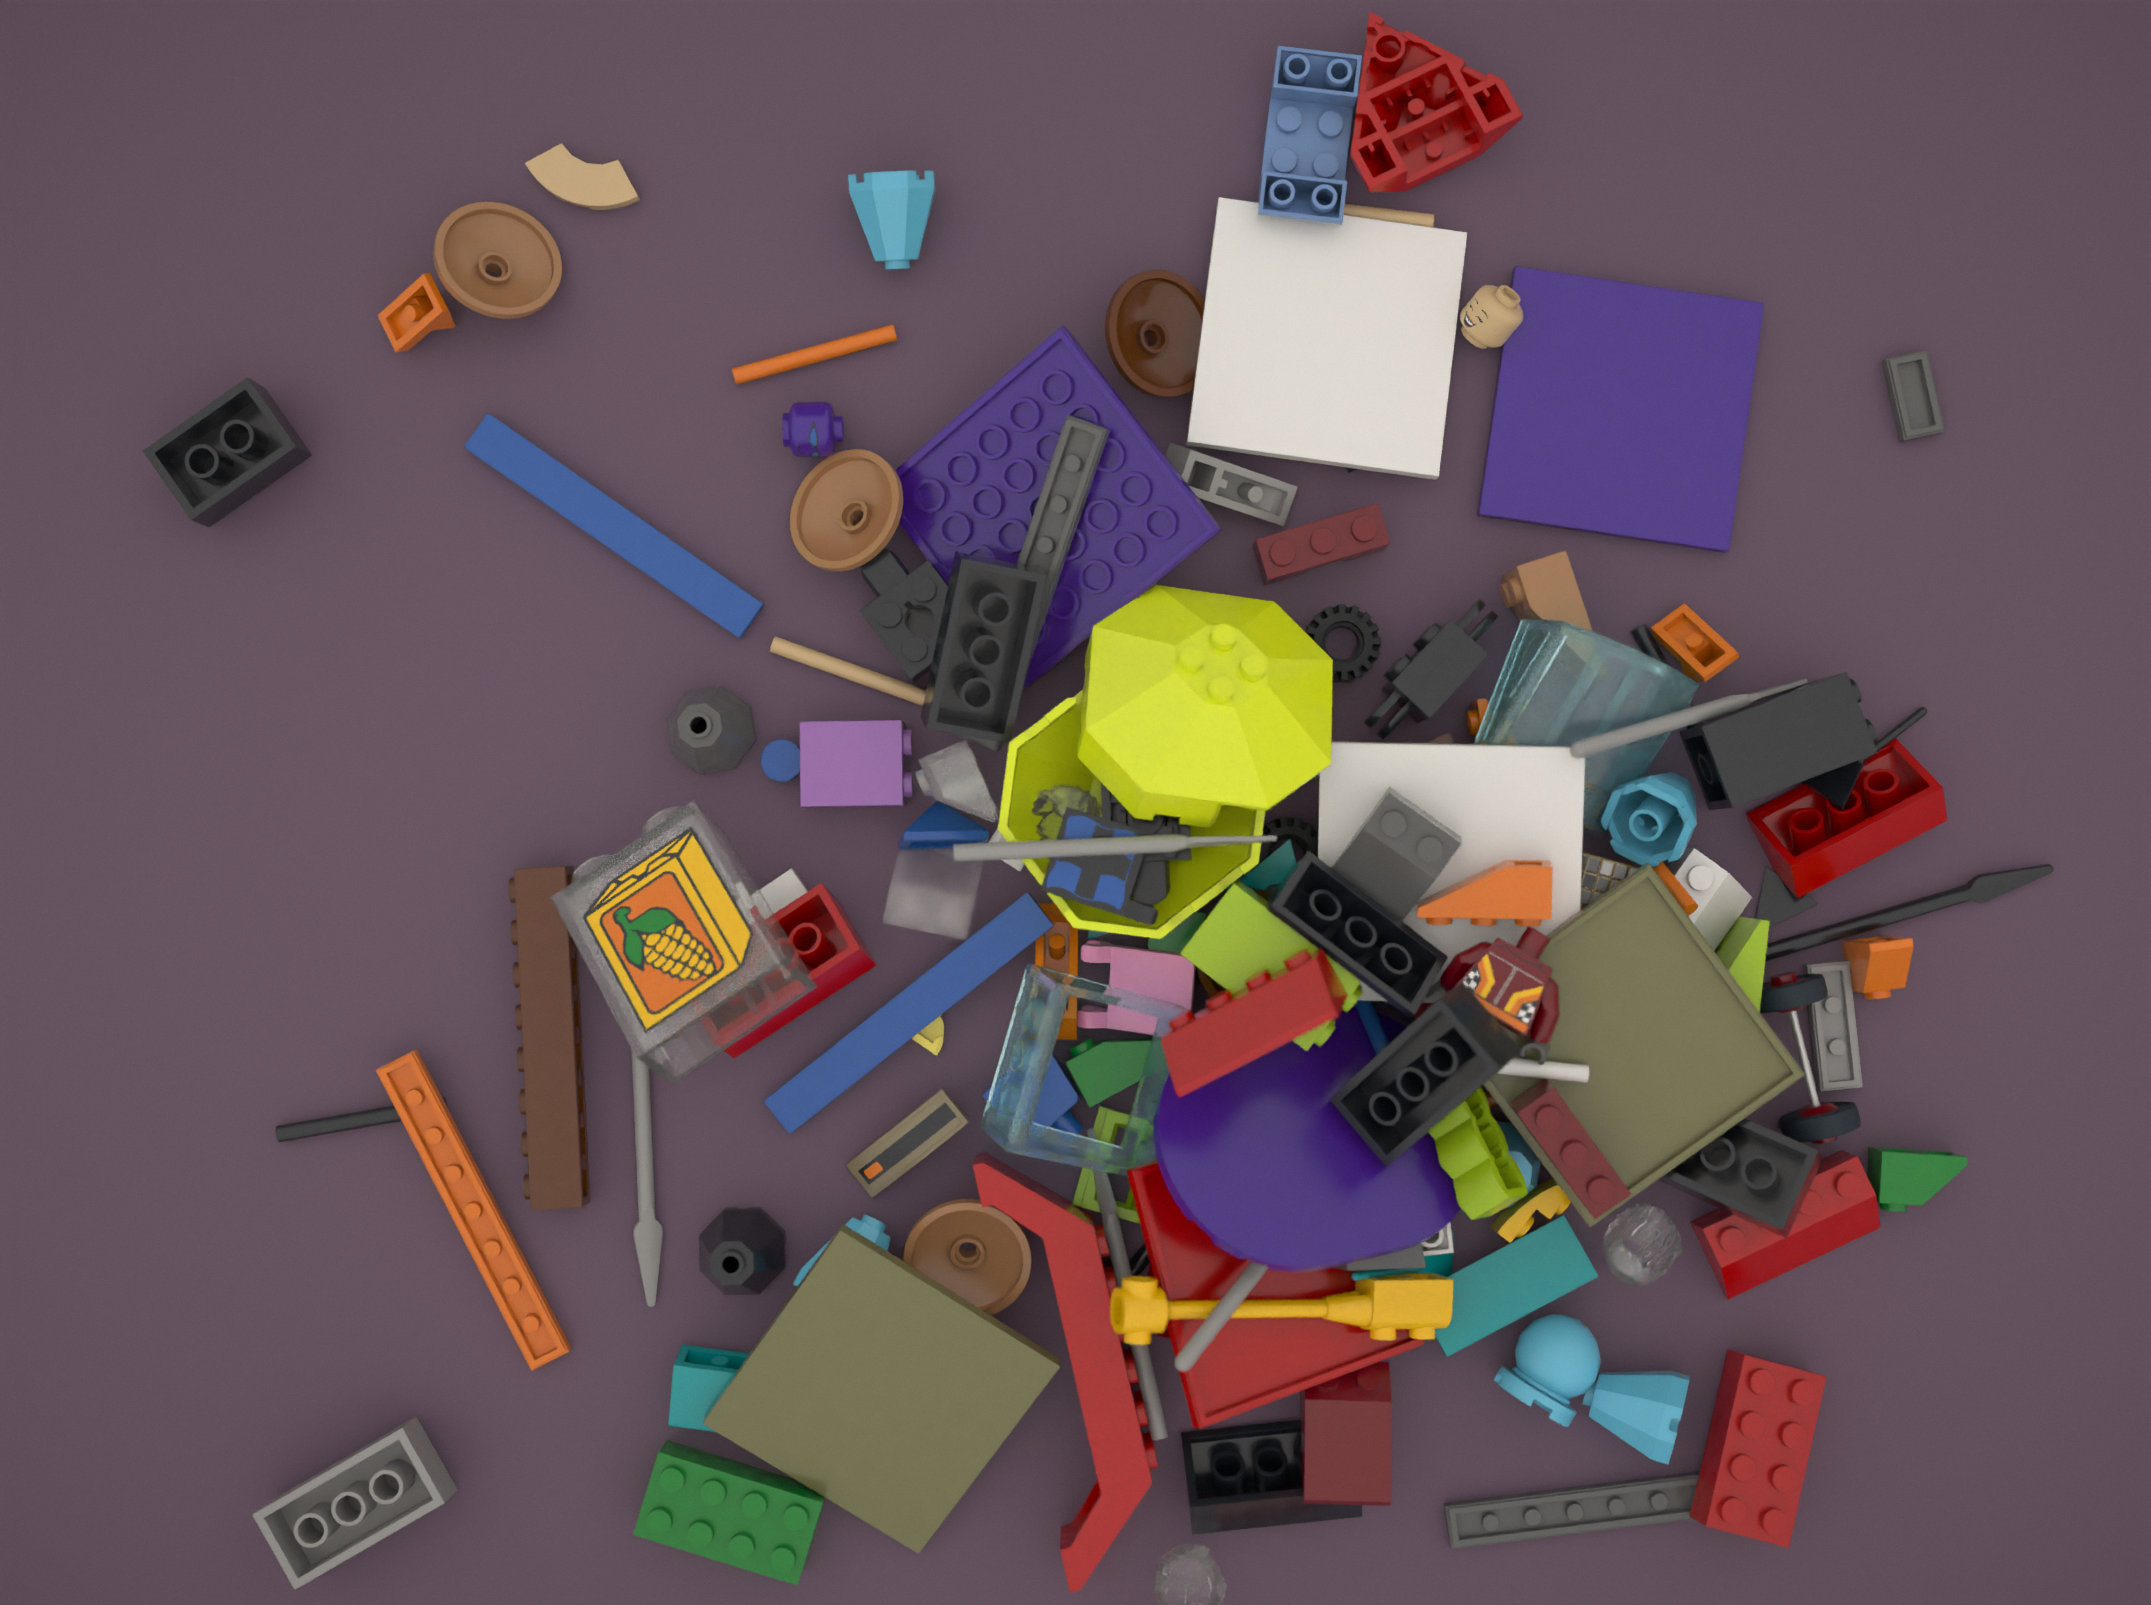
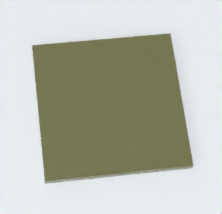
(1663, 1032)
(881, 1389)

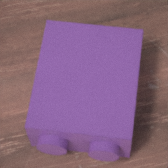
(854, 763)

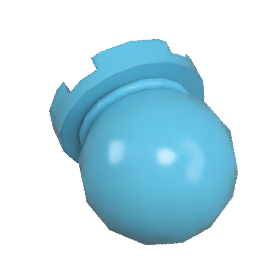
(1553, 1363)

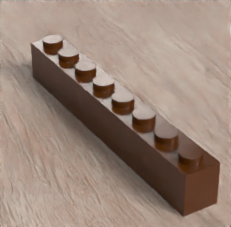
(551, 1043)

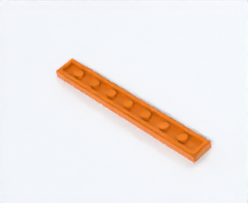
(474, 1209)

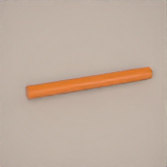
(814, 354)

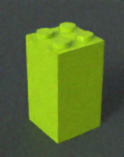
(1247, 938)

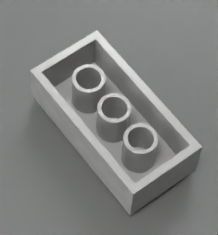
(355, 1503)

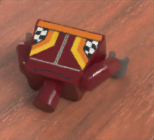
(1510, 986)

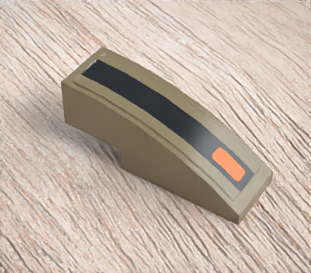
(908, 1142)

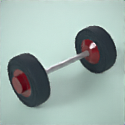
(1820, 1120)

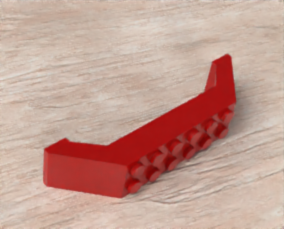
(1097, 1356)

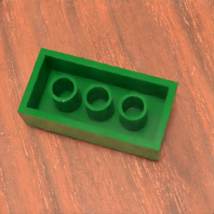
(729, 1512)

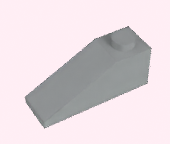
(1233, 485)

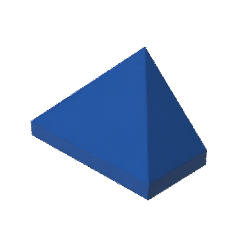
(941, 829)

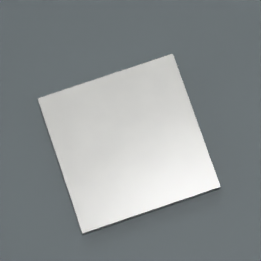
(1327, 340)
(1496, 797)

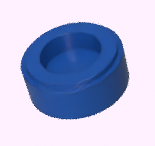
(781, 760)

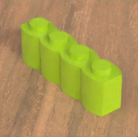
(1478, 1159)

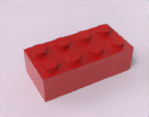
(828, 950)
(1757, 1448)

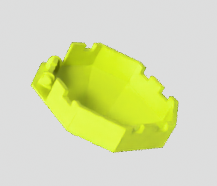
(1203, 705)
(1048, 757)

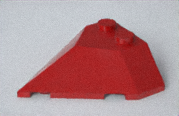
(1422, 110)

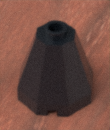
(753, 1240)

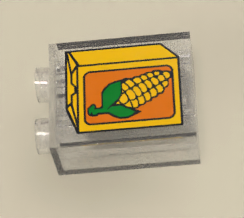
(681, 942)

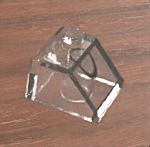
(957, 781)
(933, 892)

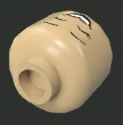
(1491, 316)

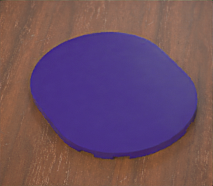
(1282, 1170)

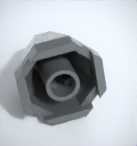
(727, 735)

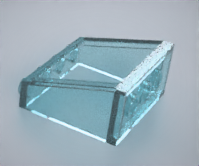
(1026, 1062)

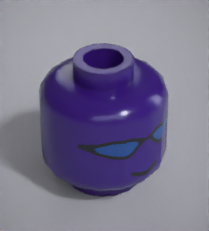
(812, 429)

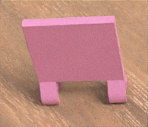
(1142, 971)

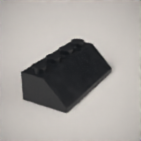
(1357, 933)
(1250, 1479)

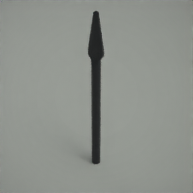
(1980, 889)

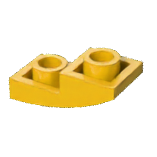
(1516, 1221)

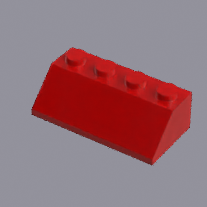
(1817, 842)
(1252, 1020)
(1834, 1212)

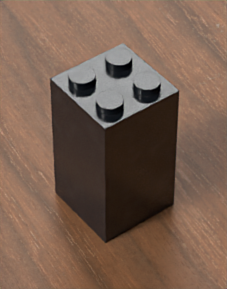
(1779, 741)

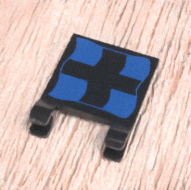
(1099, 879)

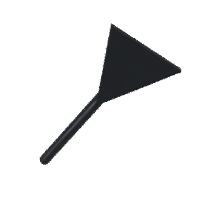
(1839, 783)
(1778, 901)

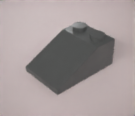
(1397, 853)

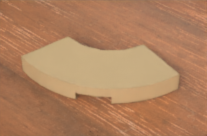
(583, 183)

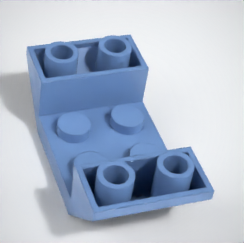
(1308, 135)

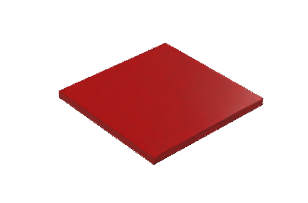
(1249, 1357)

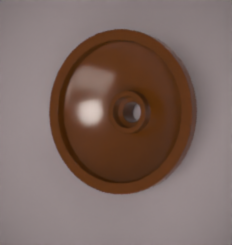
(1171, 317)

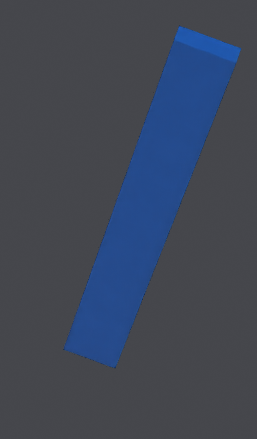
(614, 526)
(909, 1012)

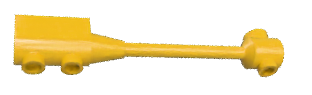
(1377, 1304)

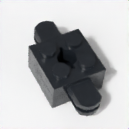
(905, 610)
(1435, 670)
(1154, 873)

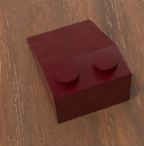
(1348, 1439)

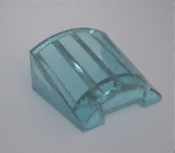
(1577, 685)

